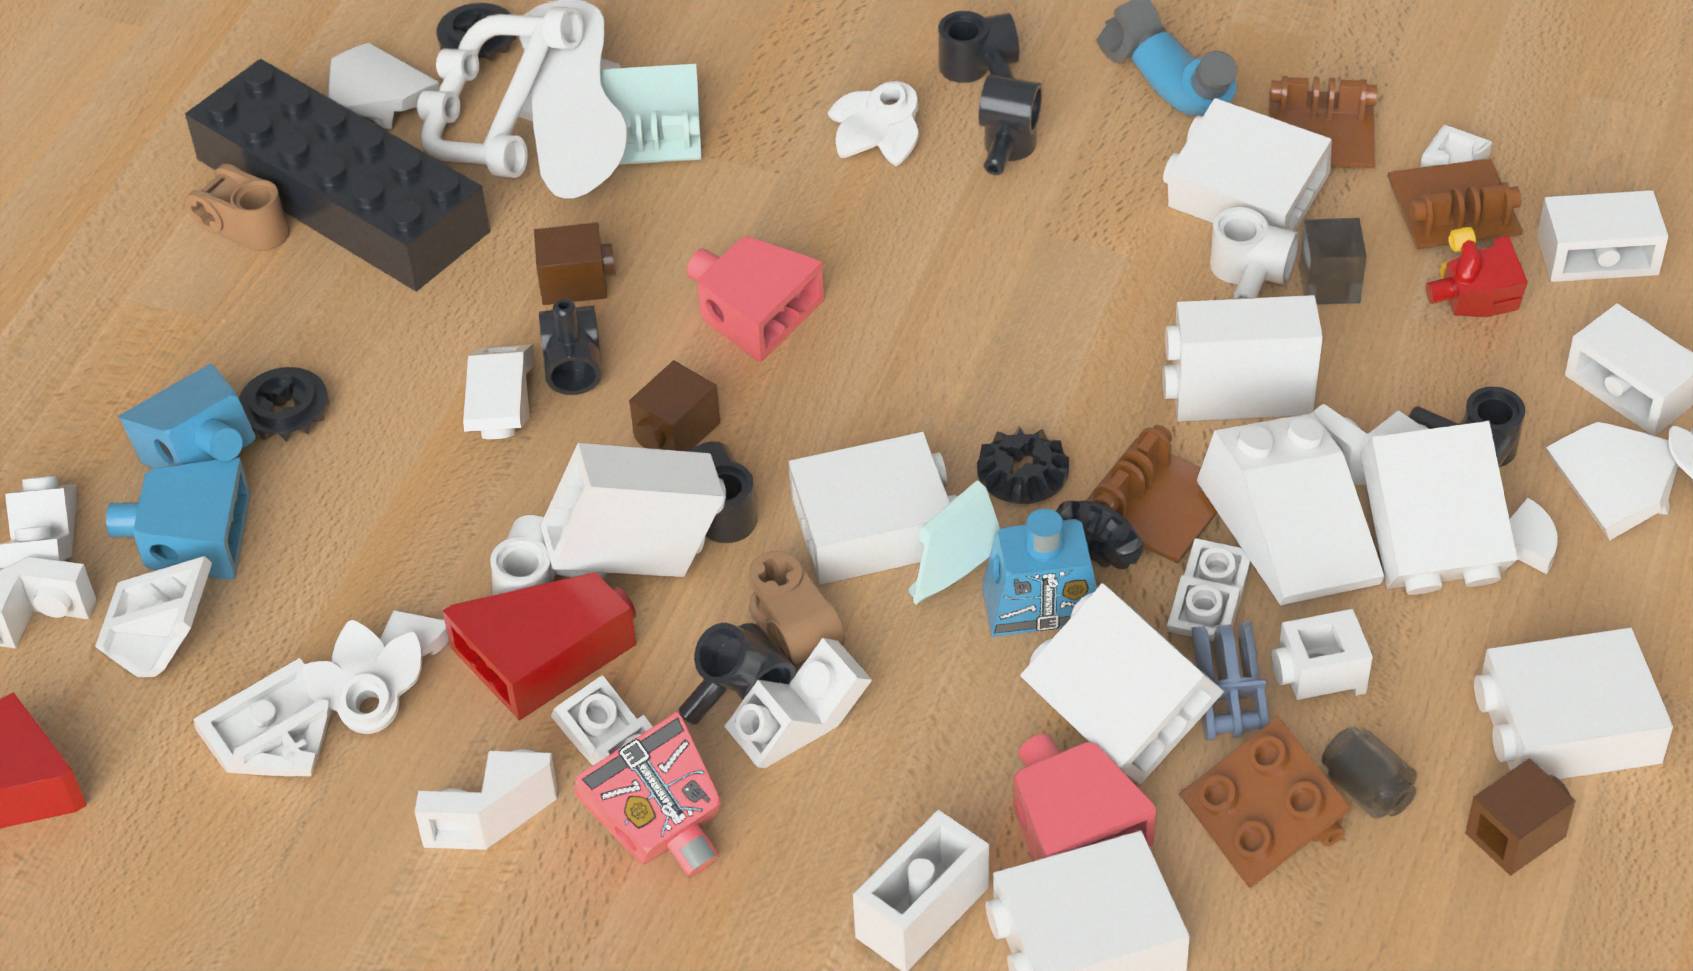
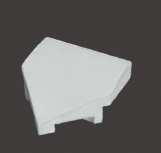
(376, 83)
(1616, 474)
(268, 727)

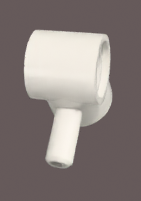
(1251, 251)
(524, 558)

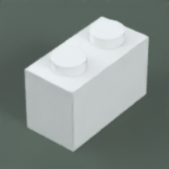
(1602, 236)
(1633, 369)
(921, 891)

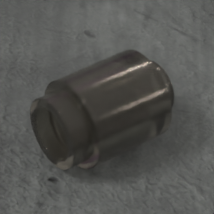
(1370, 772)

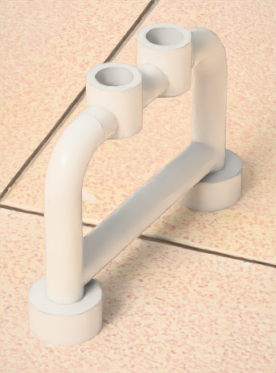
(501, 152)

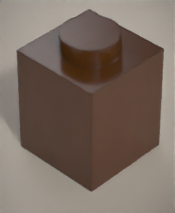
(572, 263)
(675, 409)
(1520, 816)

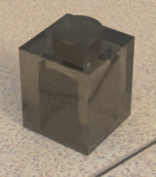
(1333, 260)

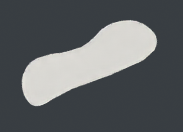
(574, 122)

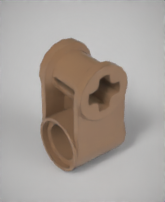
(240, 209)
(791, 606)

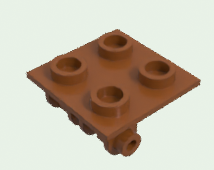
(1340, 115)
(1455, 198)
(1157, 494)
(1266, 803)

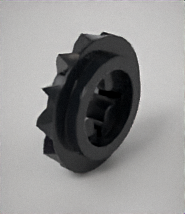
(459, 20)
(278, 388)
(1032, 481)
(1107, 533)

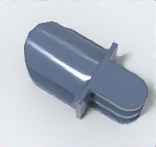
(1230, 680)

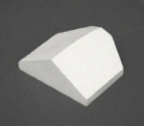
(152, 616)

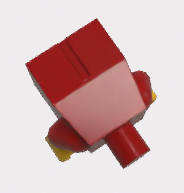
(1479, 280)

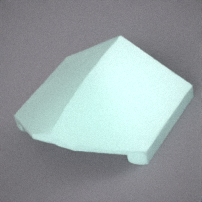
(955, 541)

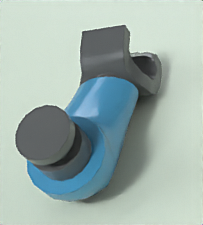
(1164, 62)

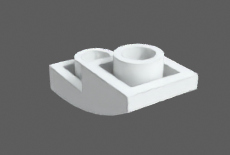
(1210, 588)
(598, 721)

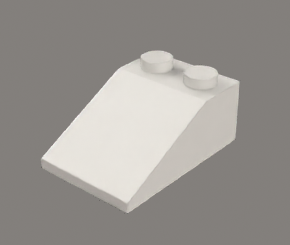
(1291, 507)

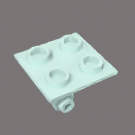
(658, 111)

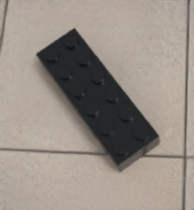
(341, 173)

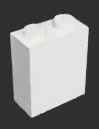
(1249, 163)
(1243, 358)
(867, 505)
(1438, 507)
(632, 510)
(1120, 683)
(1574, 704)
(1089, 911)

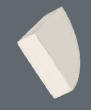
(1455, 147)
(1534, 536)
(429, 631)

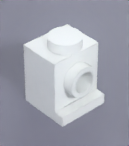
(1323, 655)

